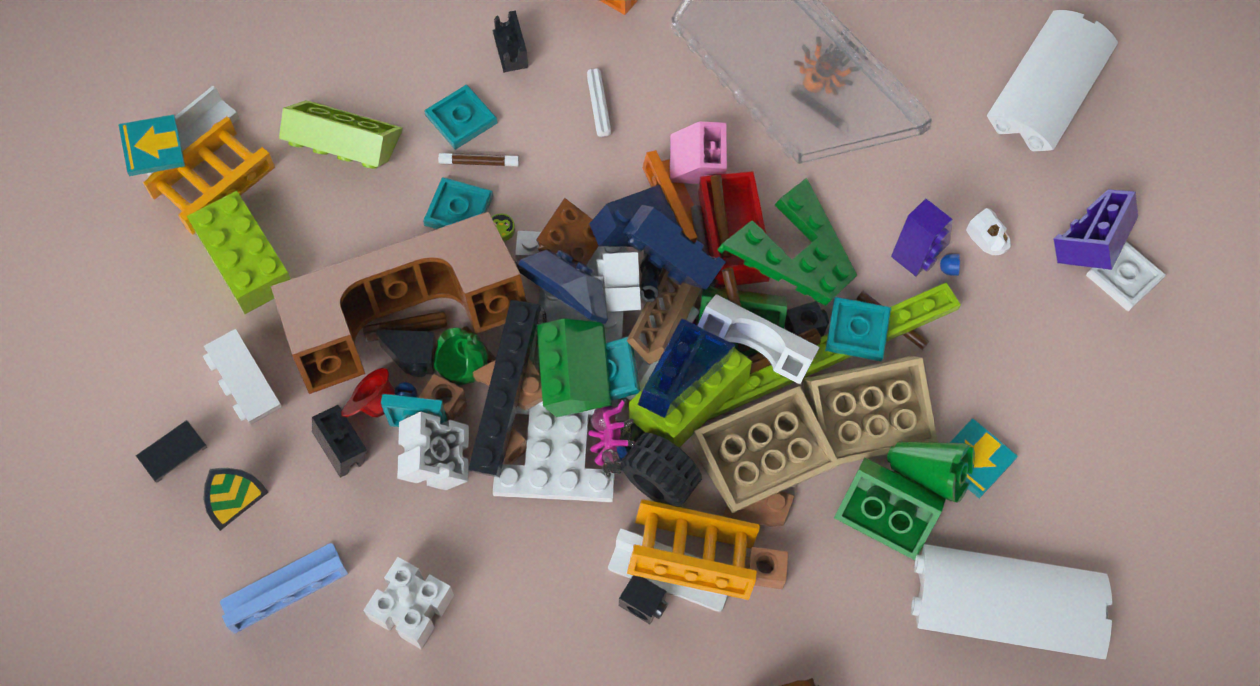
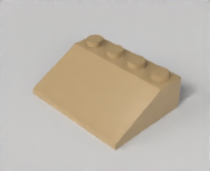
(872, 407)
(764, 449)

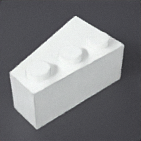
(241, 377)

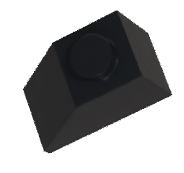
(410, 350)

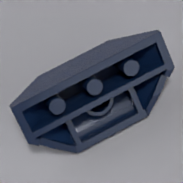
(567, 282)

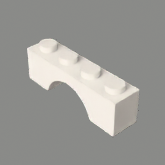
(785, 351)

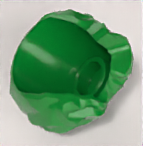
(459, 355)

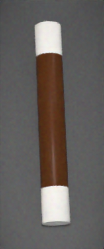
(476, 159)

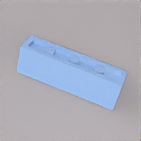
(282, 588)

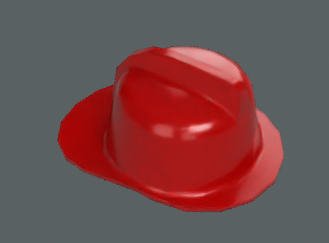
(369, 394)

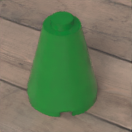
(935, 466)

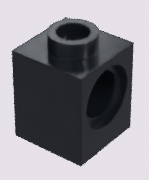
(810, 312)
(643, 599)

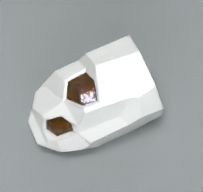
(989, 233)

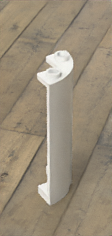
(1052, 79)
(1013, 601)

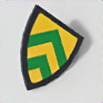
(229, 494)

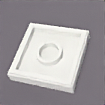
(1129, 279)

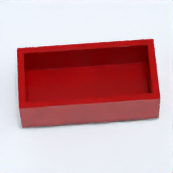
(741, 206)

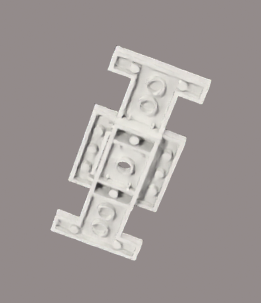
(558, 444)

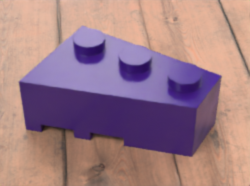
(1100, 233)
(922, 238)

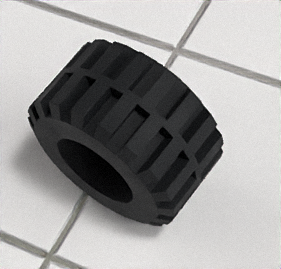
(661, 470)

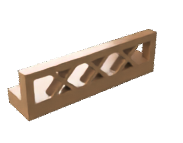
(677, 306)

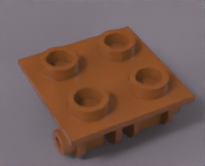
(570, 233)

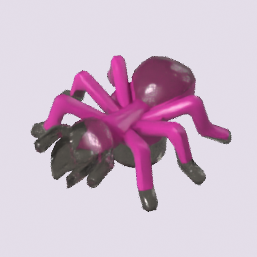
(612, 434)

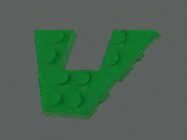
(819, 269)

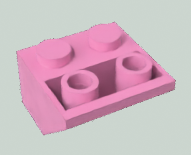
(698, 152)

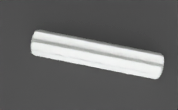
(599, 102)

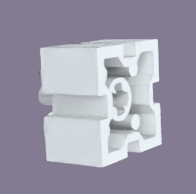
(620, 280)
(433, 451)
(409, 602)

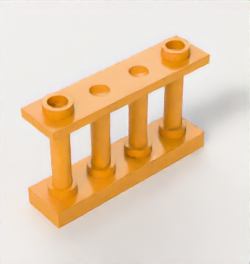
(239, 179)
(692, 571)

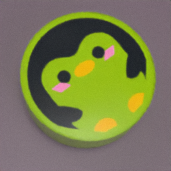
(504, 225)

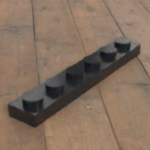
(504, 388)

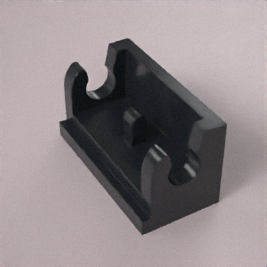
(510, 43)
(338, 440)
(171, 451)

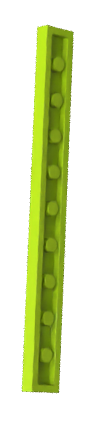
(903, 318)

